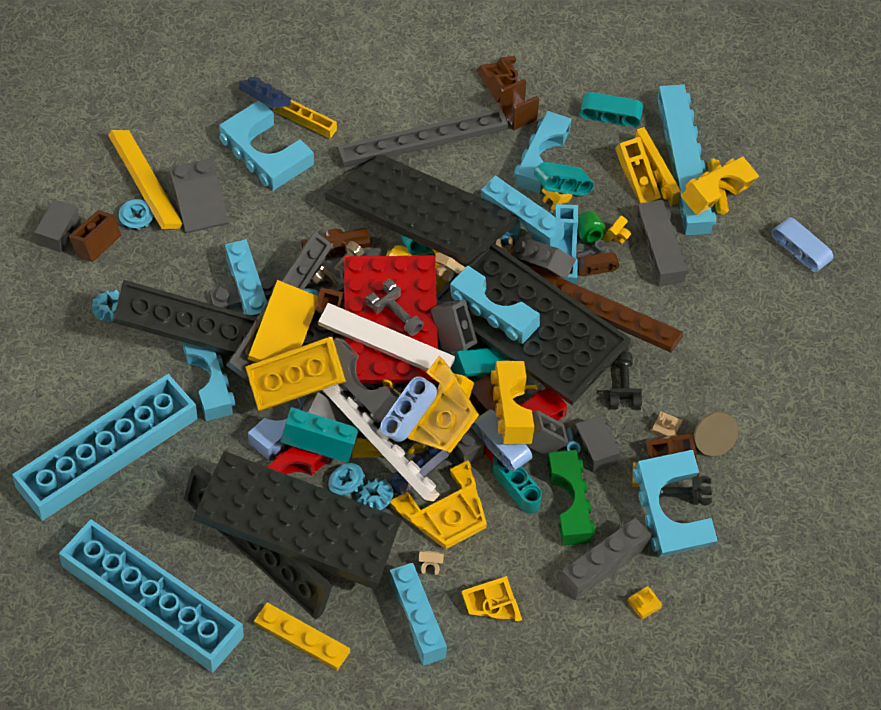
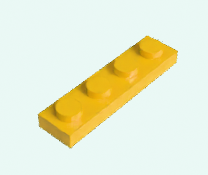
(662, 175)
(302, 636)

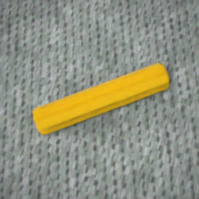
(721, 205)

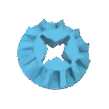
(139, 207)
(101, 308)
(343, 473)
(384, 490)

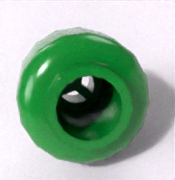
(590, 227)

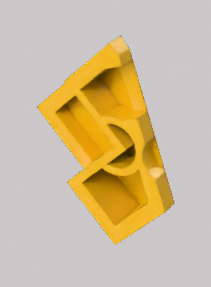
(492, 600)

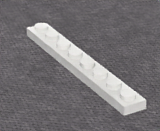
(391, 452)

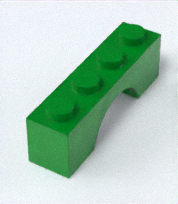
(566, 472)

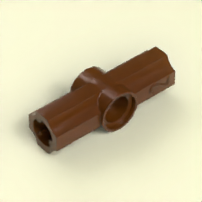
(342, 239)

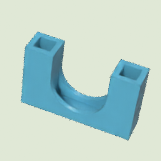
(272, 168)
(668, 535)

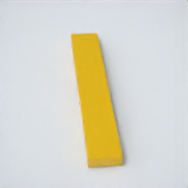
(145, 179)

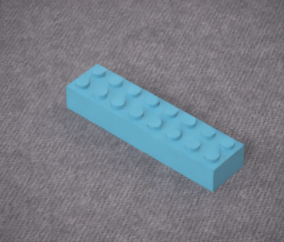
(105, 447)
(152, 595)

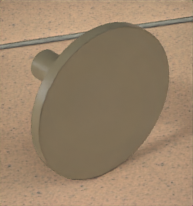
(716, 433)

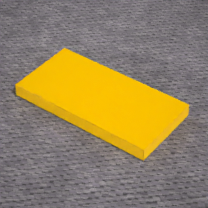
(283, 322)
(295, 374)

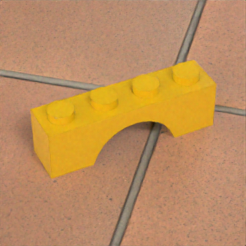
(704, 192)
(515, 421)

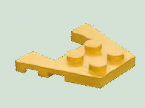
(448, 414)
(451, 517)

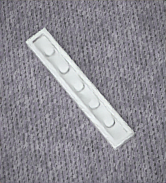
(381, 338)

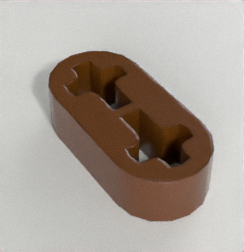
(597, 264)

